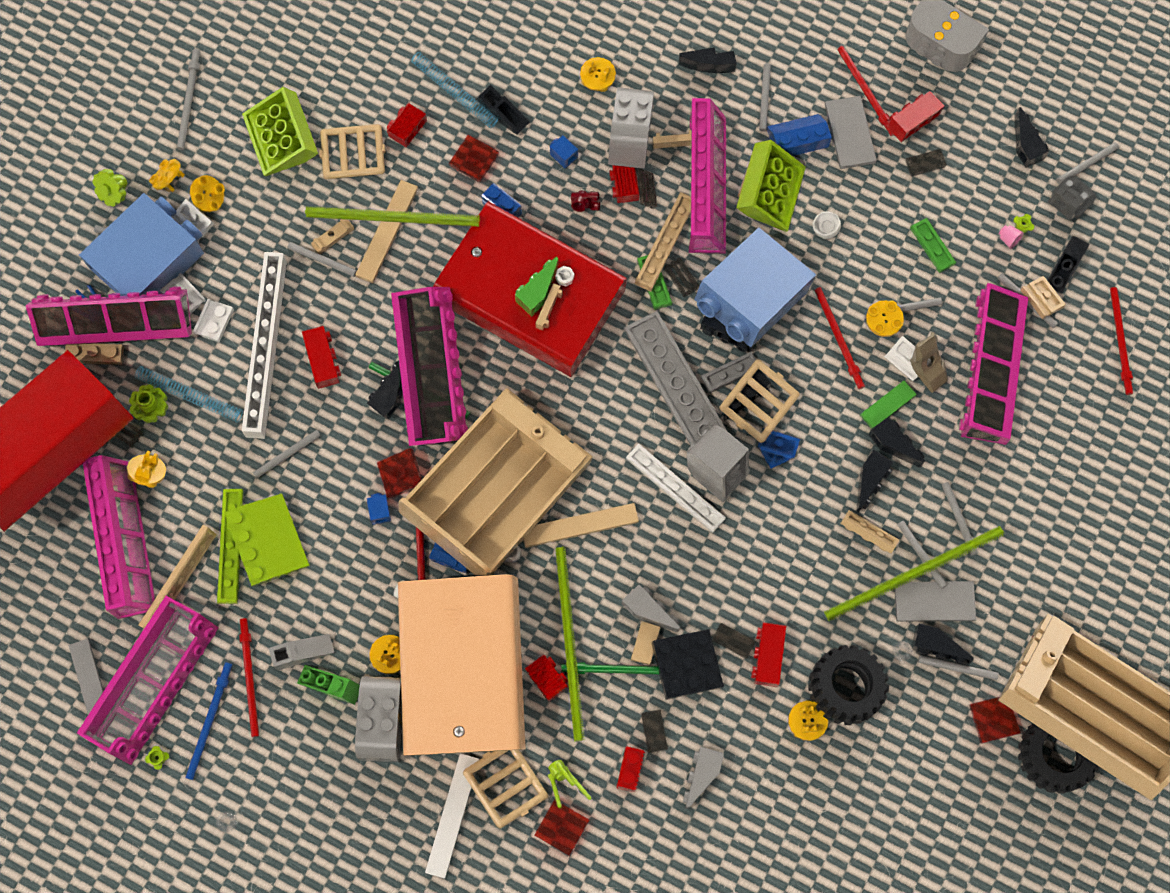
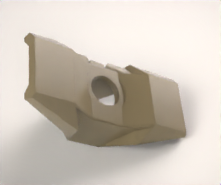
(935, 374)

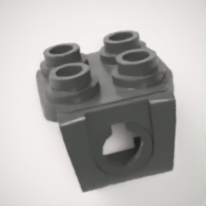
(1072, 197)

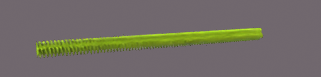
(387, 216)
(914, 572)
(570, 657)

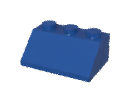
(801, 135)

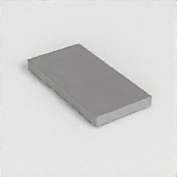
(850, 132)
(930, 603)

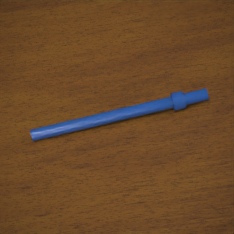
(222, 682)

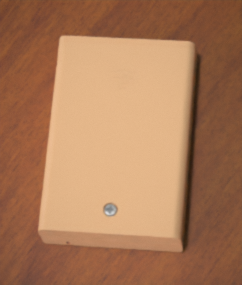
(461, 665)

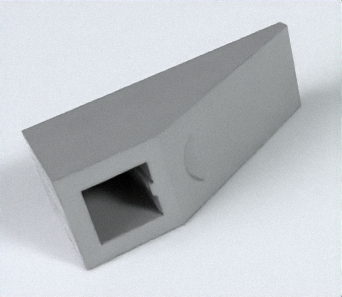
(645, 608)
(300, 651)
(706, 770)

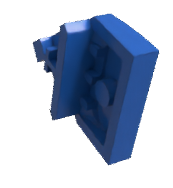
(778, 448)

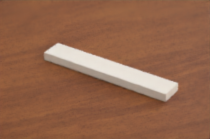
(675, 488)
(451, 819)

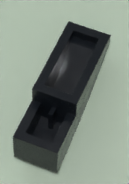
(708, 61)
(503, 109)

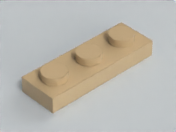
(97, 353)
(869, 532)

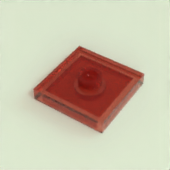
(473, 158)
(399, 473)
(993, 720)
(561, 828)

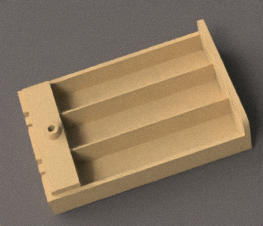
(494, 484)
(1094, 705)

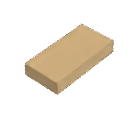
(643, 647)

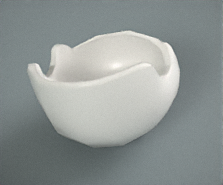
(827, 225)

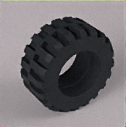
(869, 671)
(1044, 775)

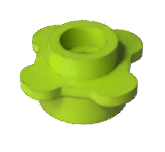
(1026, 219)
(150, 758)

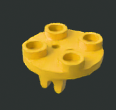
(605, 77)
(166, 174)
(211, 187)
(892, 314)
(146, 470)
(384, 662)
(809, 730)

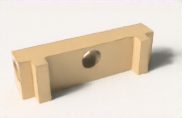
(671, 140)
(325, 241)
(542, 320)

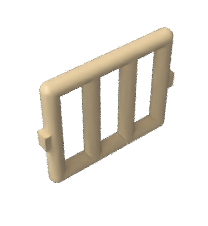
(362, 171)
(736, 393)
(491, 805)

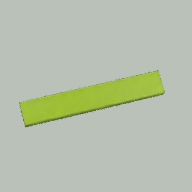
(229, 555)

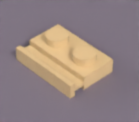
(1043, 297)

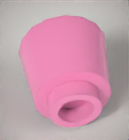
(1010, 235)

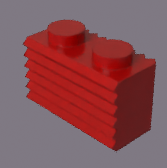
(406, 125)
(625, 183)
(547, 678)
(630, 769)

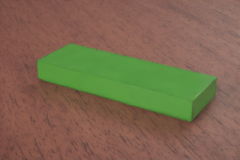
(933, 245)
(659, 295)
(888, 404)

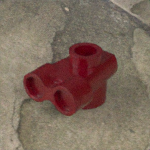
(582, 200)

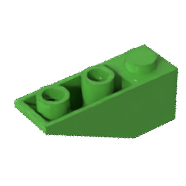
(535, 292)
(329, 684)

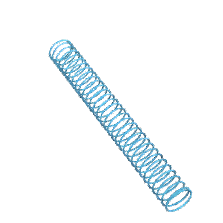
(447, 90)
(196, 397)

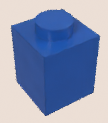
(563, 151)
(378, 509)

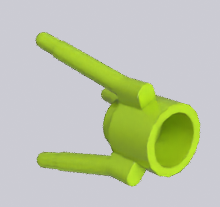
(561, 772)

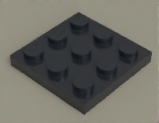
(687, 664)

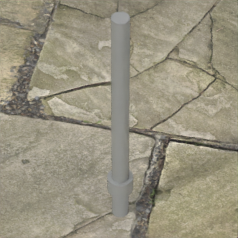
(193, 69)

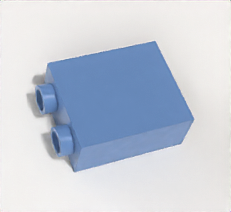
(143, 248)
(753, 287)

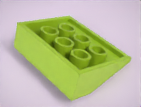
(279, 132)
(771, 185)
(266, 539)

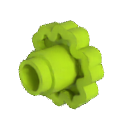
(110, 187)
(148, 403)

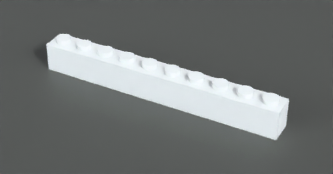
(264, 345)

